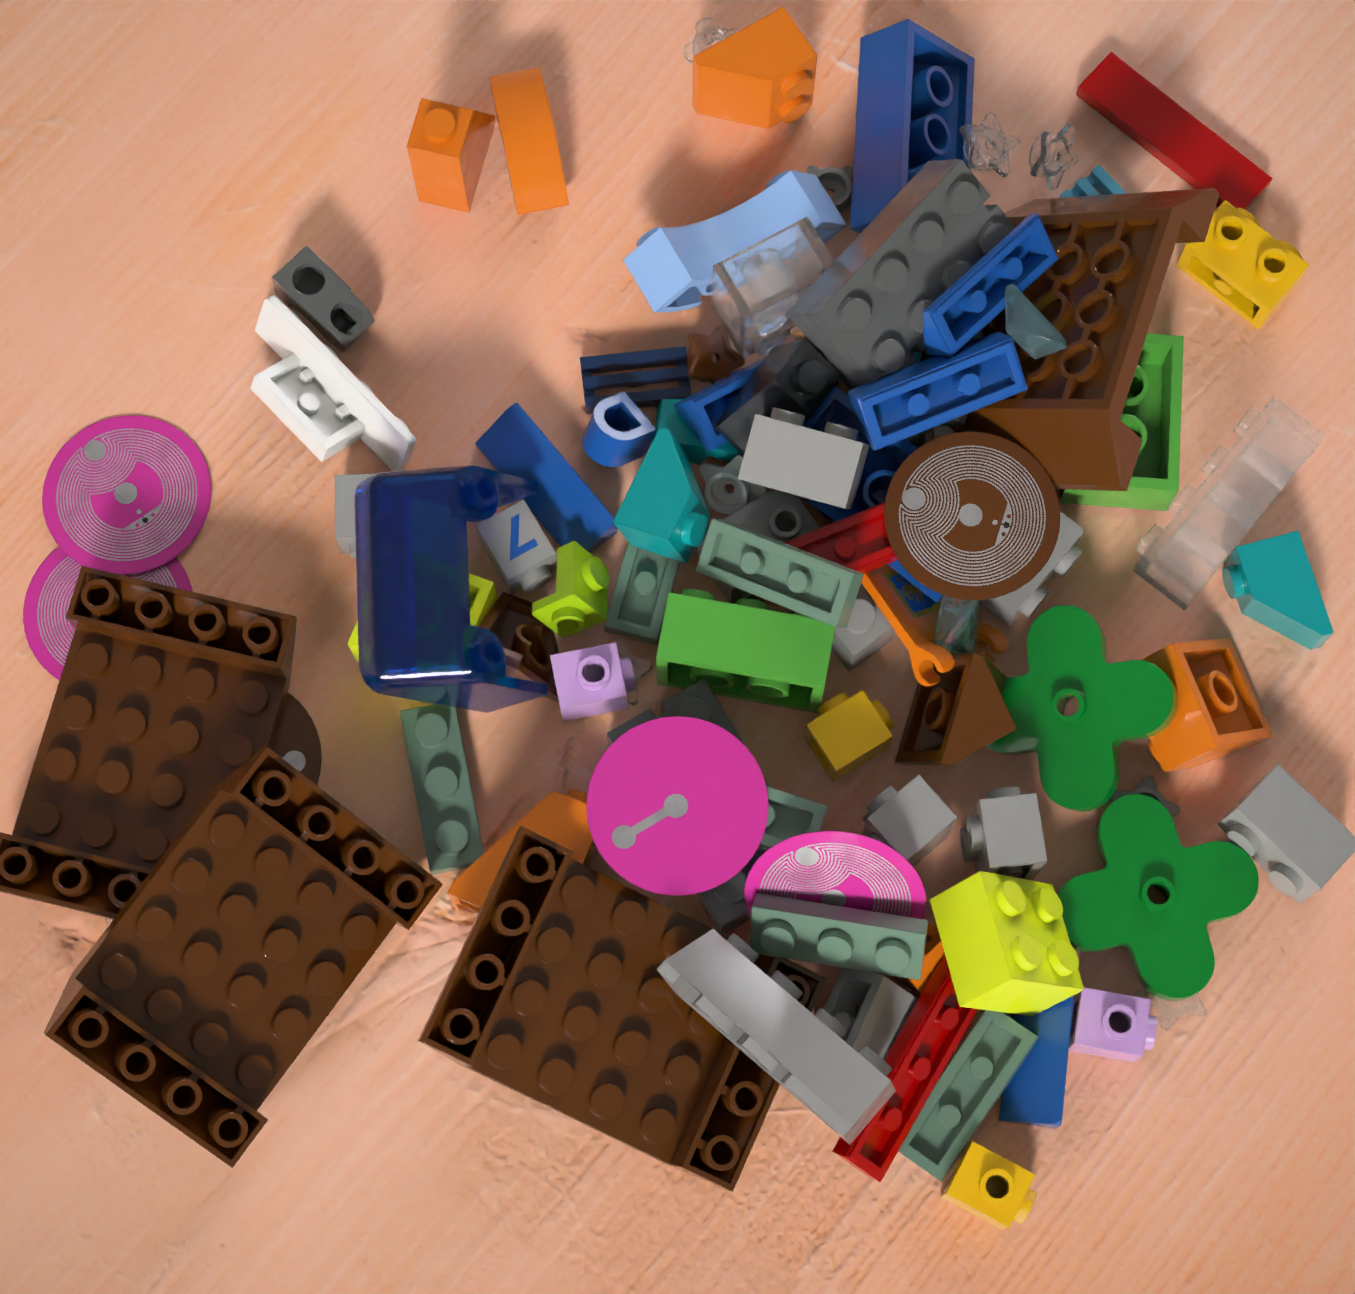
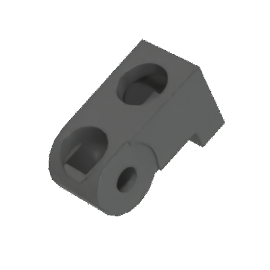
(322, 298)

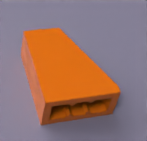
(448, 152)
(555, 817)

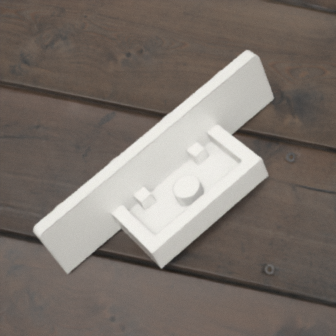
(321, 396)

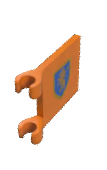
(915, 622)

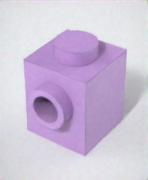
(592, 681)
(1111, 1025)

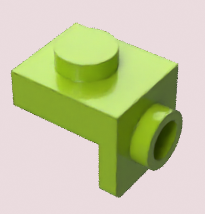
(579, 593)

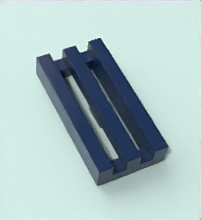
(636, 360)

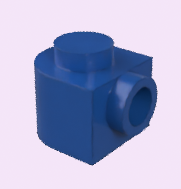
(617, 432)

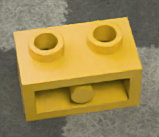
(1243, 264)

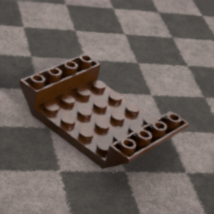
(1102, 303)
(144, 724)
(236, 951)
(571, 1013)

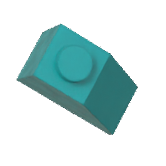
(664, 503)
(1278, 588)

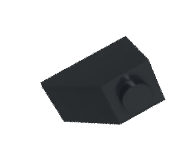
(788, 379)

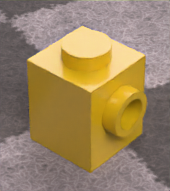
(848, 733)
(990, 1187)

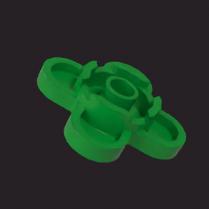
(1114, 706)
(1198, 885)

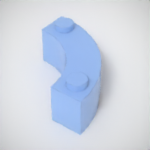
(678, 262)

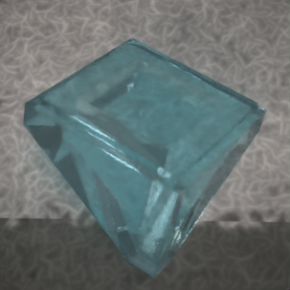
(1029, 326)
(958, 625)

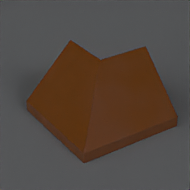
(956, 714)

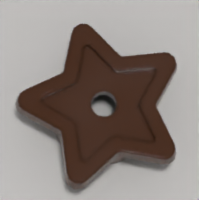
(700, 352)

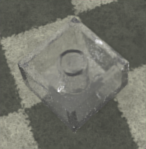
(764, 282)

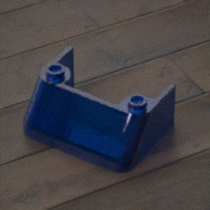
(416, 588)

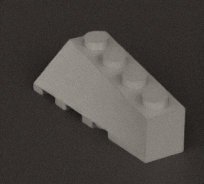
(779, 1033)

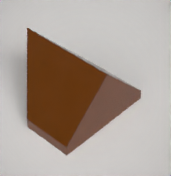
(524, 641)

